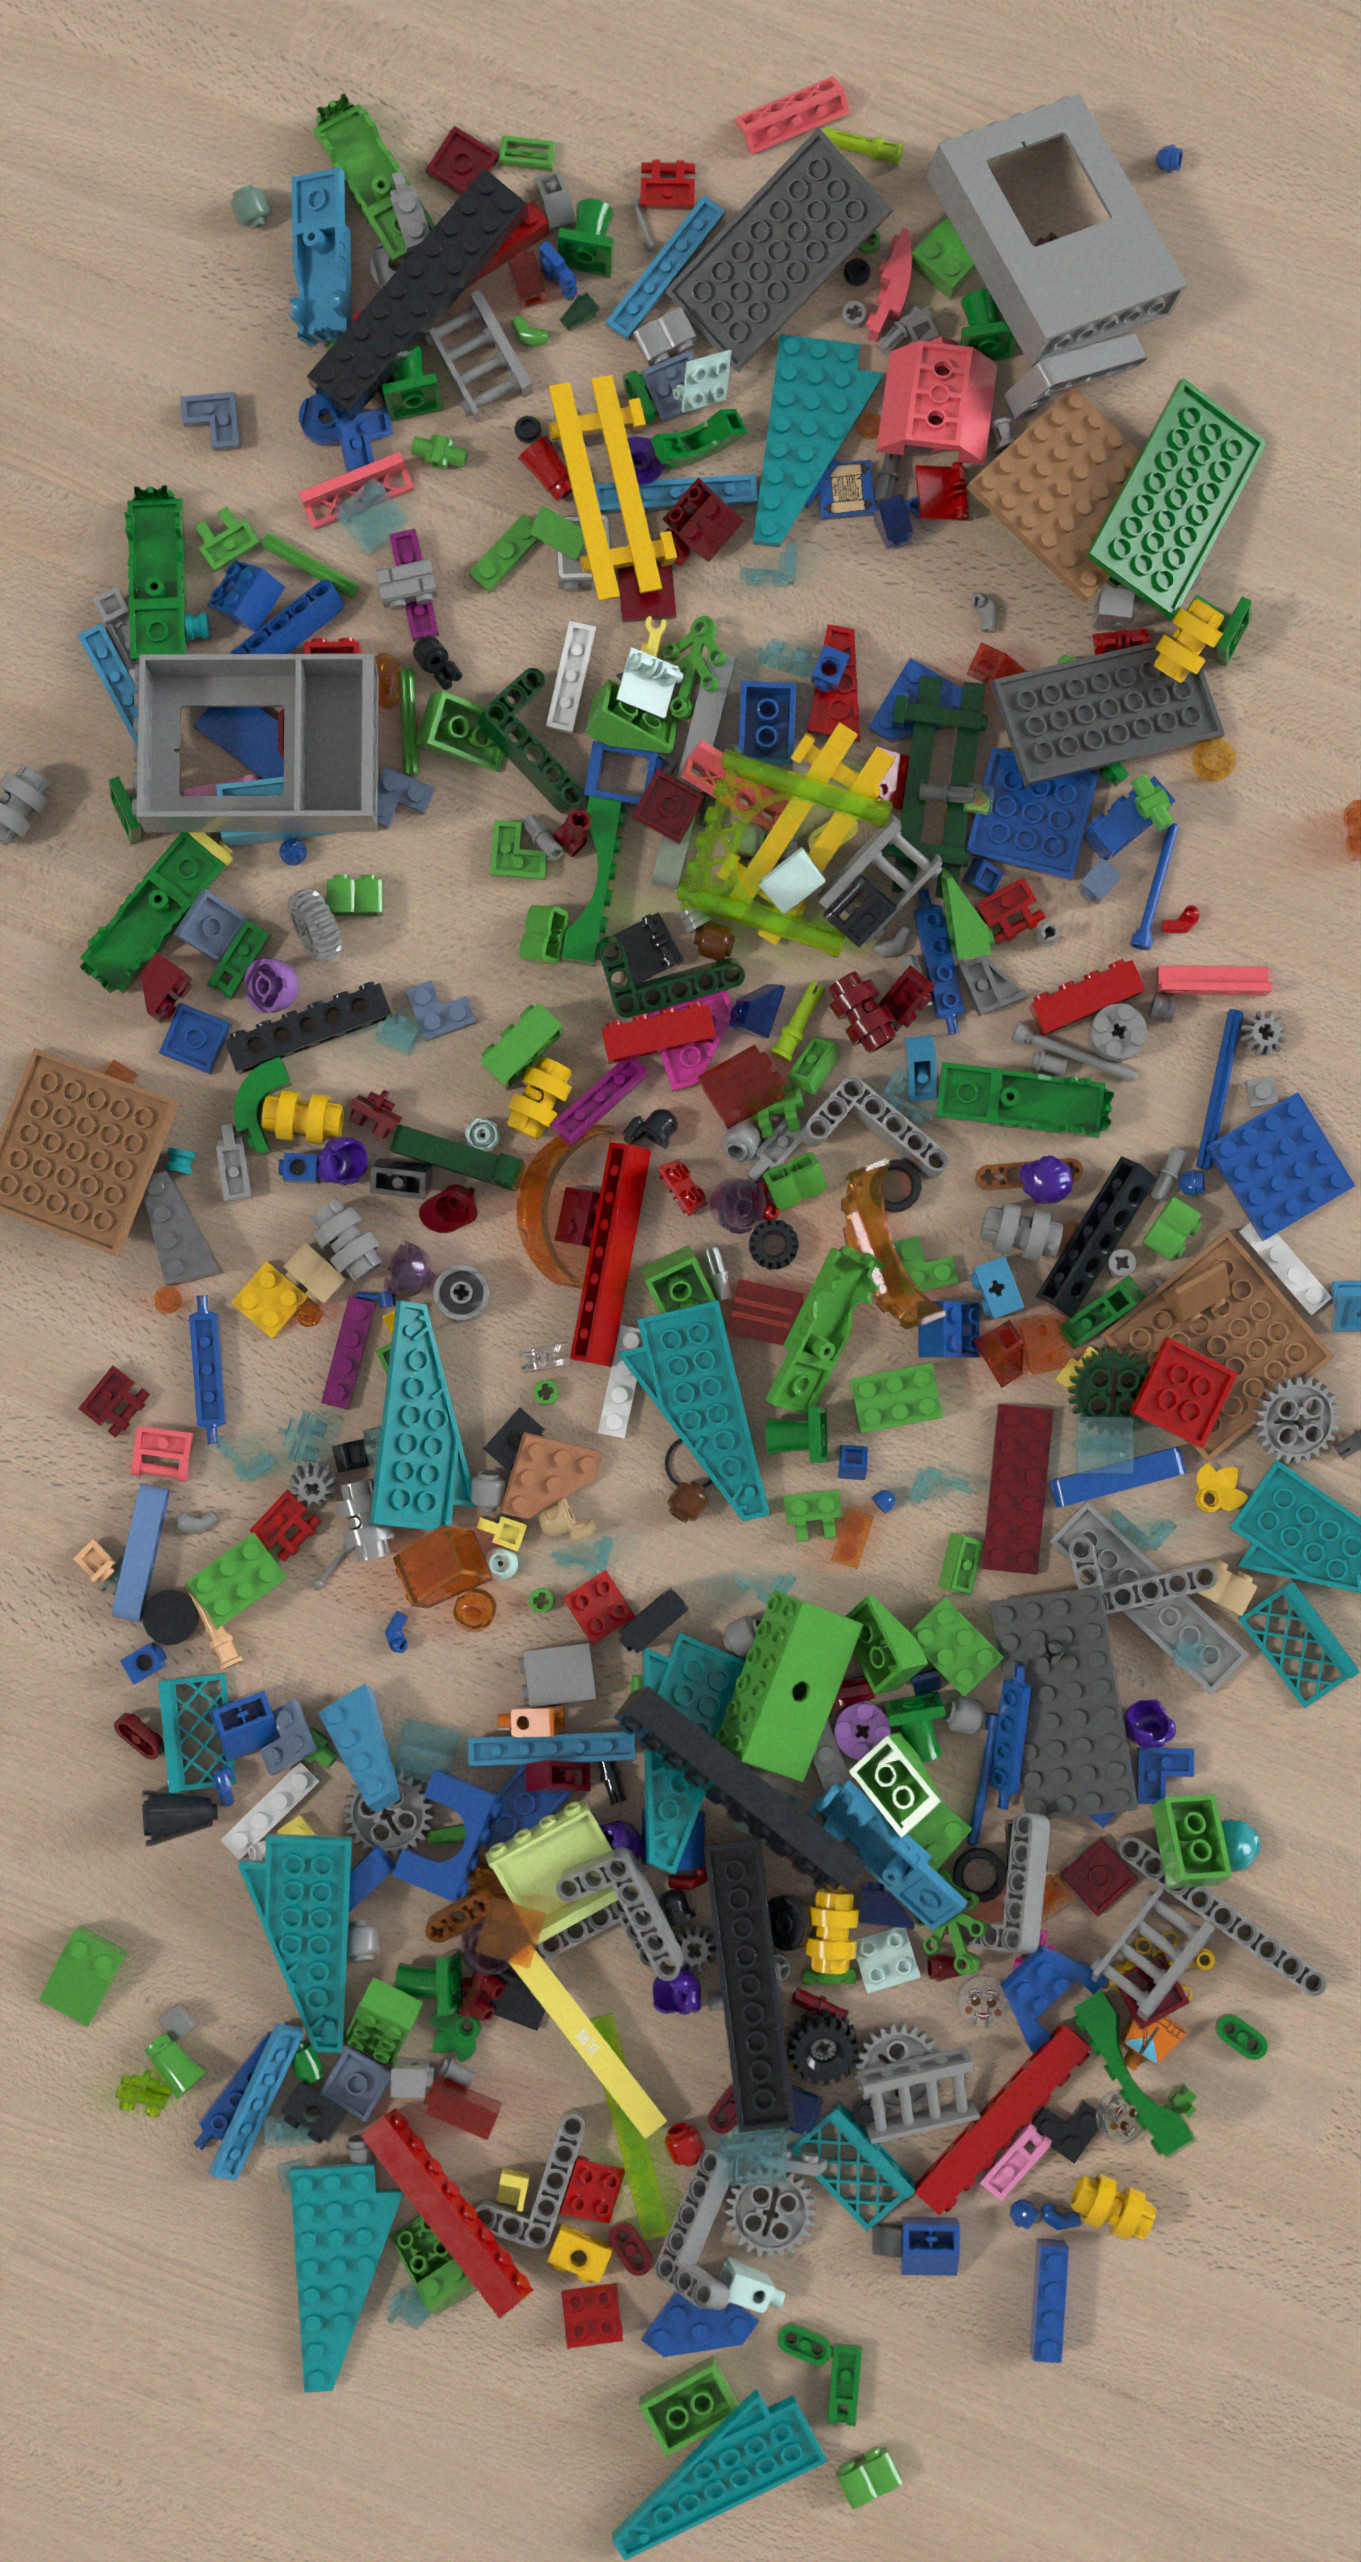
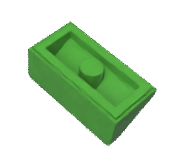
(558, 533)
(814, 1064)
(960, 1563)

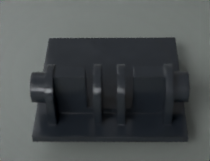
(648, 948)
(517, 2002)

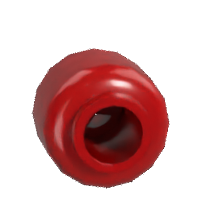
(684, 2144)

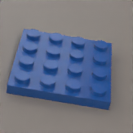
(1032, 824)
(1280, 1166)

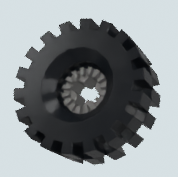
(823, 2063)

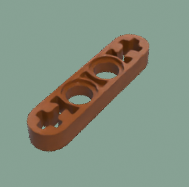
(994, 1170)

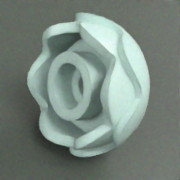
(479, 1126)
(509, 1559)

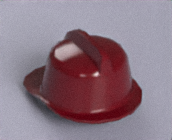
(449, 1209)

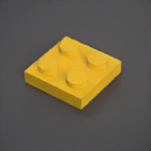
(269, 1299)

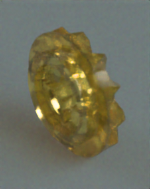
(1202, 764)

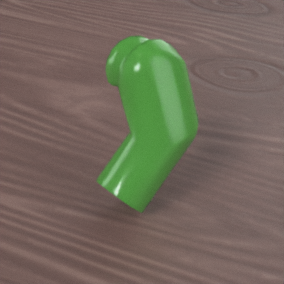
(529, 336)

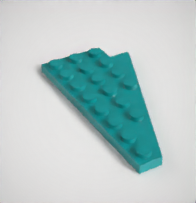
(810, 416)
(695, 1386)
(420, 1447)
(1299, 1532)
(700, 1686)
(305, 1913)
(338, 2244)
(735, 2463)

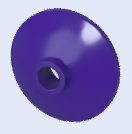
(644, 455)

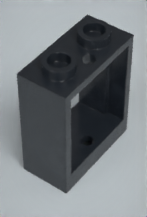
(652, 1620)

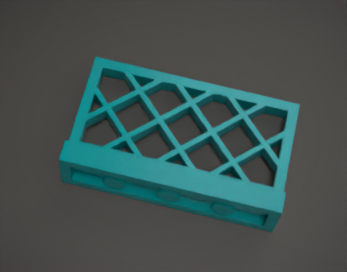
(1318, 1629)
(172, 1728)
(875, 2156)

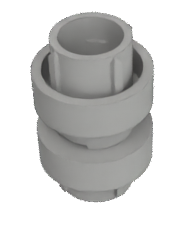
(19, 797)
(1032, 1234)
(352, 1250)
(365, 1537)

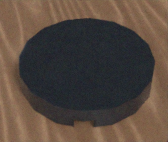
(170, 1617)
(789, 1922)

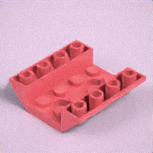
(959, 399)

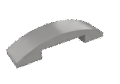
(116, 617)

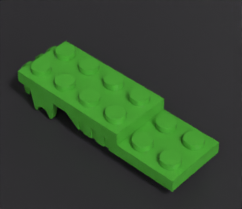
(355, 147)
(823, 1328)

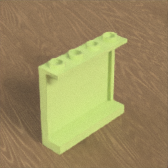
(539, 1855)

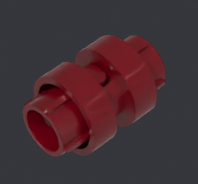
(856, 1002)

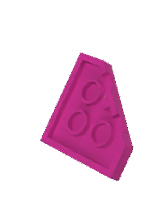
(688, 1063)

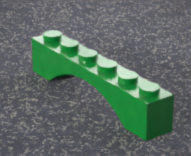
(583, 936)
(1103, 2022)

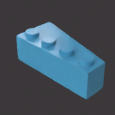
(360, 1740)

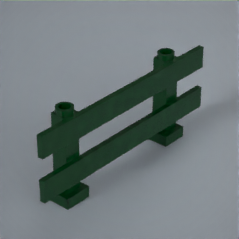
(927, 716)

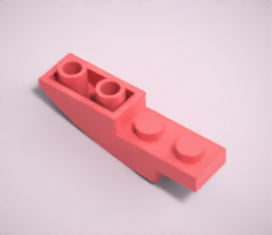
(895, 282)

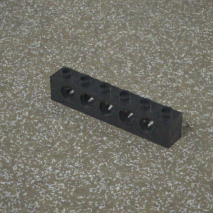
(298, 1041)
(1096, 1237)

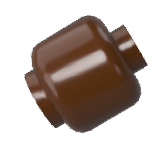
(714, 941)
(687, 1501)

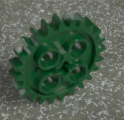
(1087, 1390)

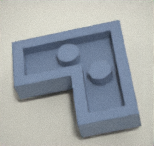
(661, 382)
(217, 411)
(398, 789)
(435, 1018)
(295, 1739)

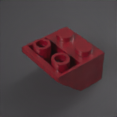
(703, 520)
(163, 986)

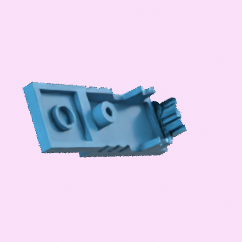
(321, 257)
(892, 1860)

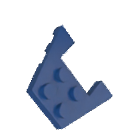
(1038, 1984)

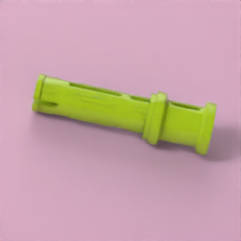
(875, 148)
(792, 1032)

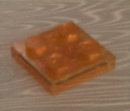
(510, 1932)

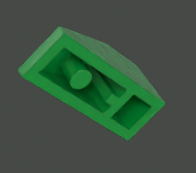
(1102, 1312)

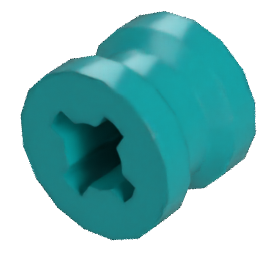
(197, 626)
(179, 1161)

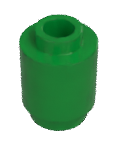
(307, 2064)

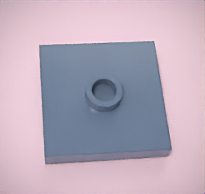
(210, 925)
(356, 2083)

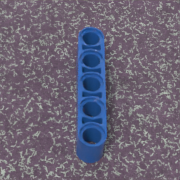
(295, 622)
(1146, 1470)
(369, 1874)

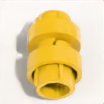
(1196, 628)
(544, 1078)
(291, 1115)
(831, 1945)
(1124, 2211)

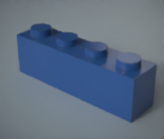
(1049, 2300)

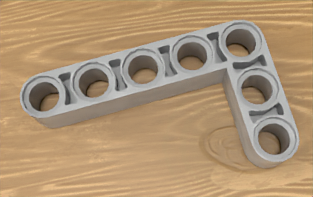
(1072, 370)
(877, 1125)
(1135, 1585)
(1023, 1892)
(631, 1902)
(591, 1928)
(546, 2191)
(689, 2231)

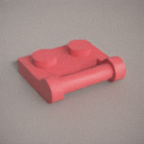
(162, 1444)

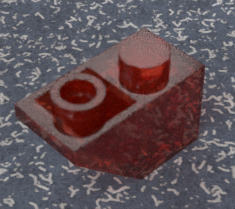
(526, 279)
(992, 664)
(1003, 1352)

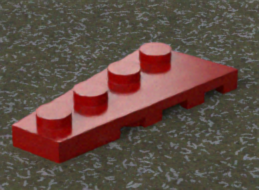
(838, 706)

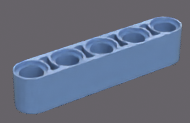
(140, 1552)

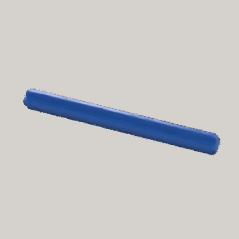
(1220, 1086)

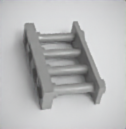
(504, 357)
(872, 854)
(1163, 1979)
(911, 2072)

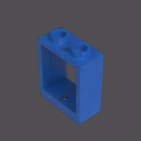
(595, 769)

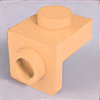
(96, 1562)

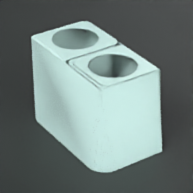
(792, 880)

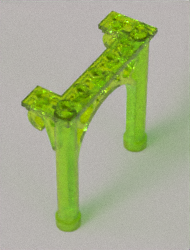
(792, 787)

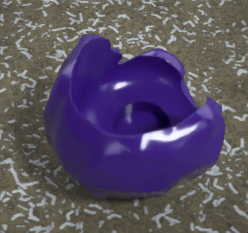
(342, 1161)
(1046, 1179)
(1148, 1724)
(623, 1835)
(677, 1995)

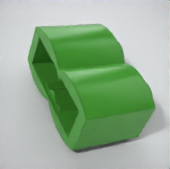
(355, 896)
(543, 934)
(795, 1181)
(1172, 1229)
(868, 2477)

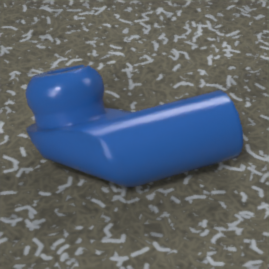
(223, 1786)

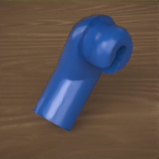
(394, 1633)
(1058, 2220)

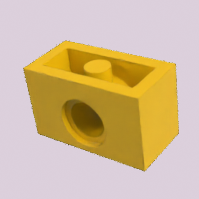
(570, 2240)

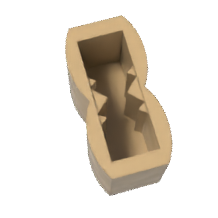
(315, 1274)
(1230, 1590)

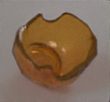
(475, 1610)

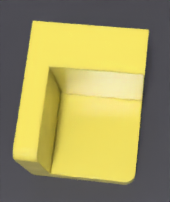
(513, 2187)

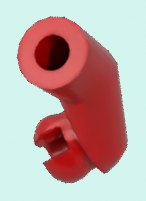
(681, 548)
(1184, 922)
(771, 1211)
(688, 1882)

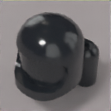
(434, 659)
(657, 1128)
(675, 1907)

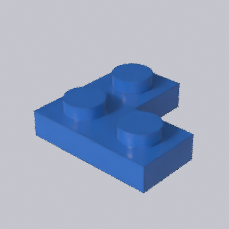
(355, 436)
(1155, 1765)

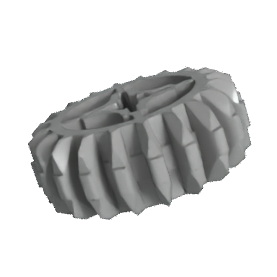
(314, 925)

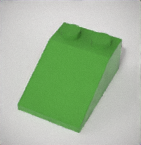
(943, 259)
(627, 726)
(453, 732)
(966, 930)
(677, 1281)
(885, 1647)
(897, 1783)
(83, 1975)

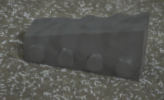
(177, 1236)

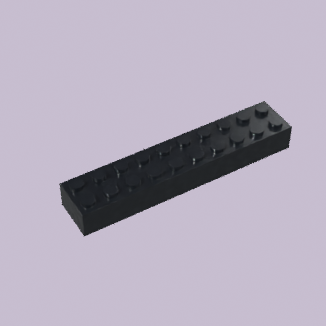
(418, 294)
(739, 1790)
(750, 1985)

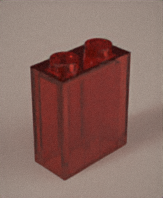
(742, 1086)
(763, 1312)
(462, 2107)

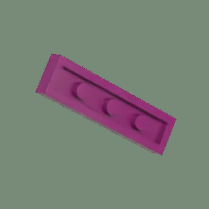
(420, 617)
(599, 1100)
(348, 1353)

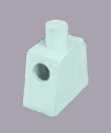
(749, 2286)

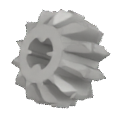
(1272, 1029)
(313, 1483)
(704, 1947)

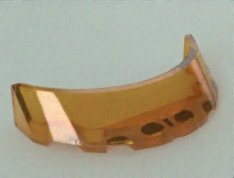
(534, 1200)
(869, 1233)

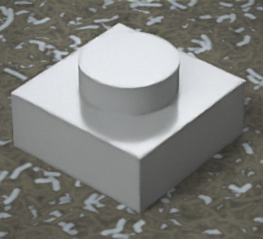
(1261, 1092)

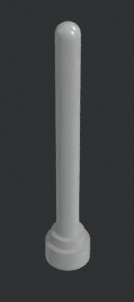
(1025, 1035)

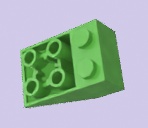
(382, 2021)
(431, 2266)

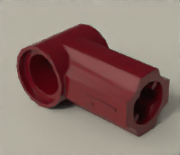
(573, 832)
(853, 1691)

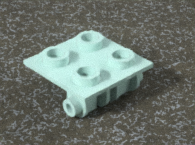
(704, 381)
(648, 683)
(886, 1960)

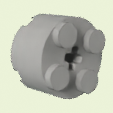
(1123, 1018)
(472, 1305)

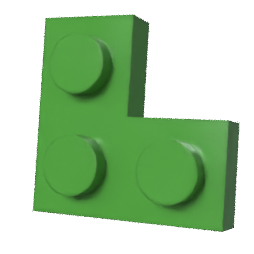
(509, 859)
(929, 1274)

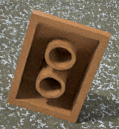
(1199, 1293)

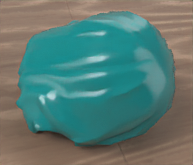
(1241, 1844)

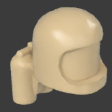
(561, 1520)

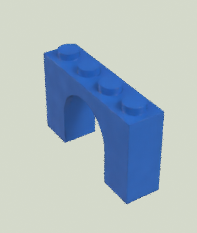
(476, 1809)

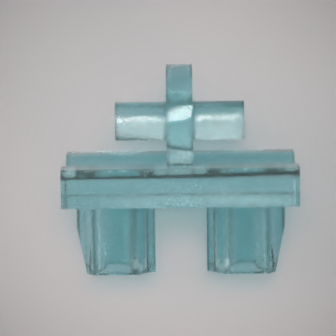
(299, 1449)

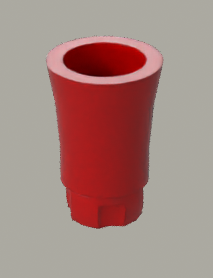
(547, 467)

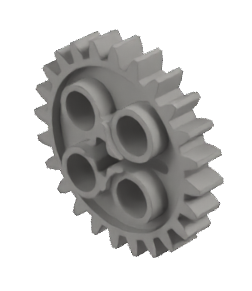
(1295, 1442)
(411, 1802)
(912, 2047)
(794, 2216)

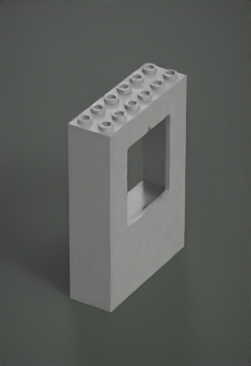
(1073, 286)
(327, 740)

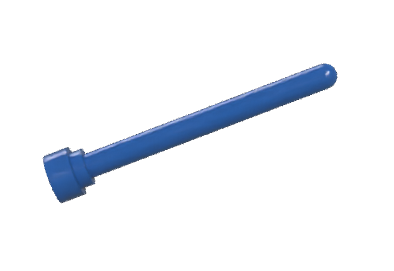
(1142, 937)
(984, 1779)

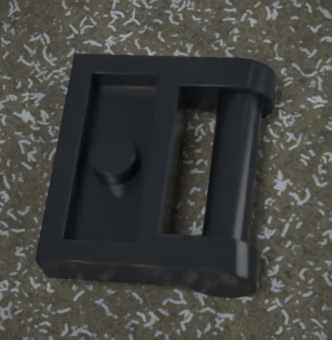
(866, 916)

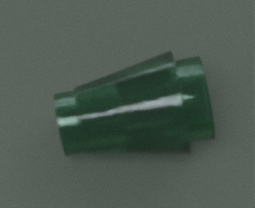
(579, 312)

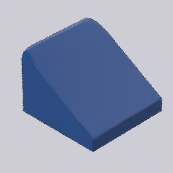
(982, 876)
(852, 1462)

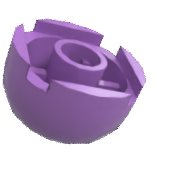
(271, 985)

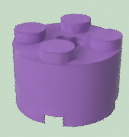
(863, 1714)

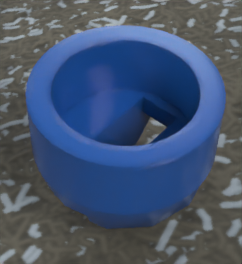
(884, 1500)

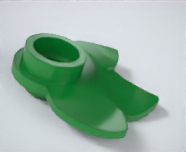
(453, 2035)

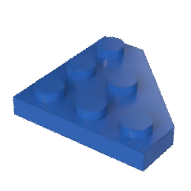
(908, 685)
(691, 2329)

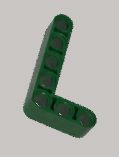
(528, 744)
(663, 984)
(498, 1169)

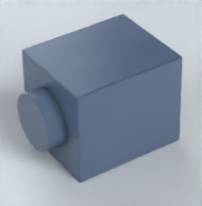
(1098, 881)

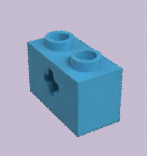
(1009, 1297)

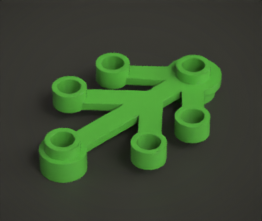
(694, 662)
(963, 1918)

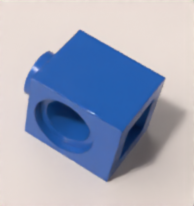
(829, 657)
(310, 1173)
(132, 1662)

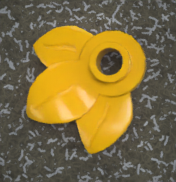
(1221, 1486)

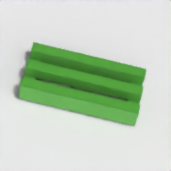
(527, 163)

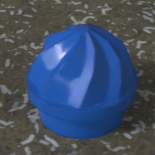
(1169, 158)
(293, 852)
(1192, 1183)
(1023, 2213)

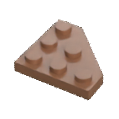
(546, 1473)

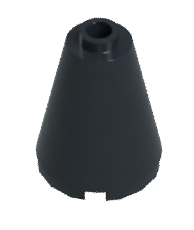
(175, 1815)

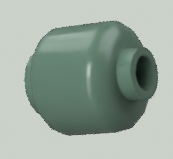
(250, 206)

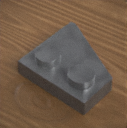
(988, 986)

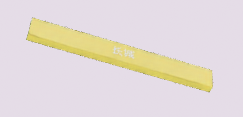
(591, 2046)

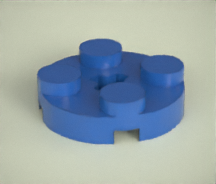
(313, 427)

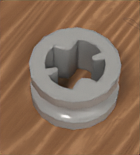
(857, 322)

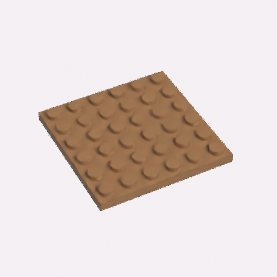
(1059, 487)
(80, 1151)
(1249, 1334)

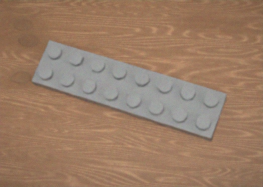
(1160, 1620)

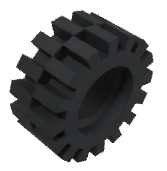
(773, 1261)

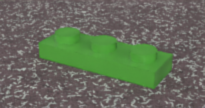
(504, 554)

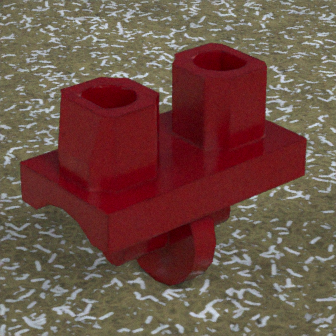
(376, 1108)
(478, 1993)

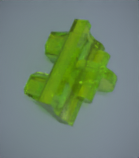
(143, 2091)

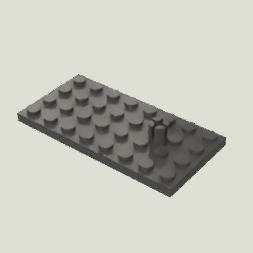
(779, 249)
(1102, 713)
(1075, 1723)

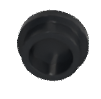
(857, 272)
(527, 429)
(863, 2111)

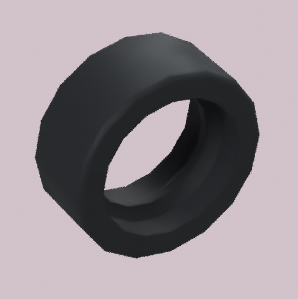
(916, 1186)
(980, 1853)

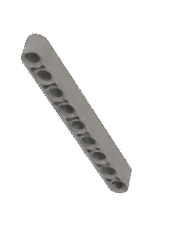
(703, 727)
(1230, 1924)

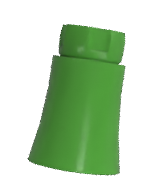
(174, 2065)

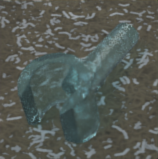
(115, 1577)

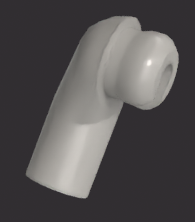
(987, 610)
(894, 946)
(196, 1525)

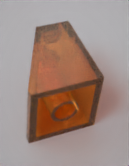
(441, 1566)

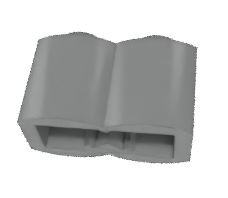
(665, 337)

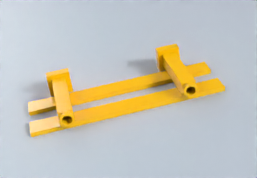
(612, 422)
(825, 764)

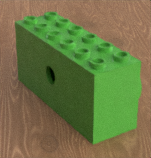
(788, 1685)

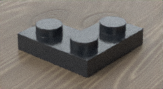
(1068, 2137)

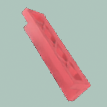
(793, 115)
(351, 482)
(707, 761)
(1213, 980)

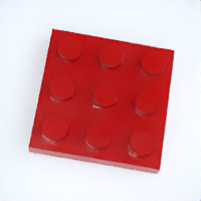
(1183, 1392)

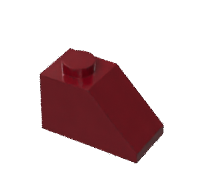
(557, 1777)

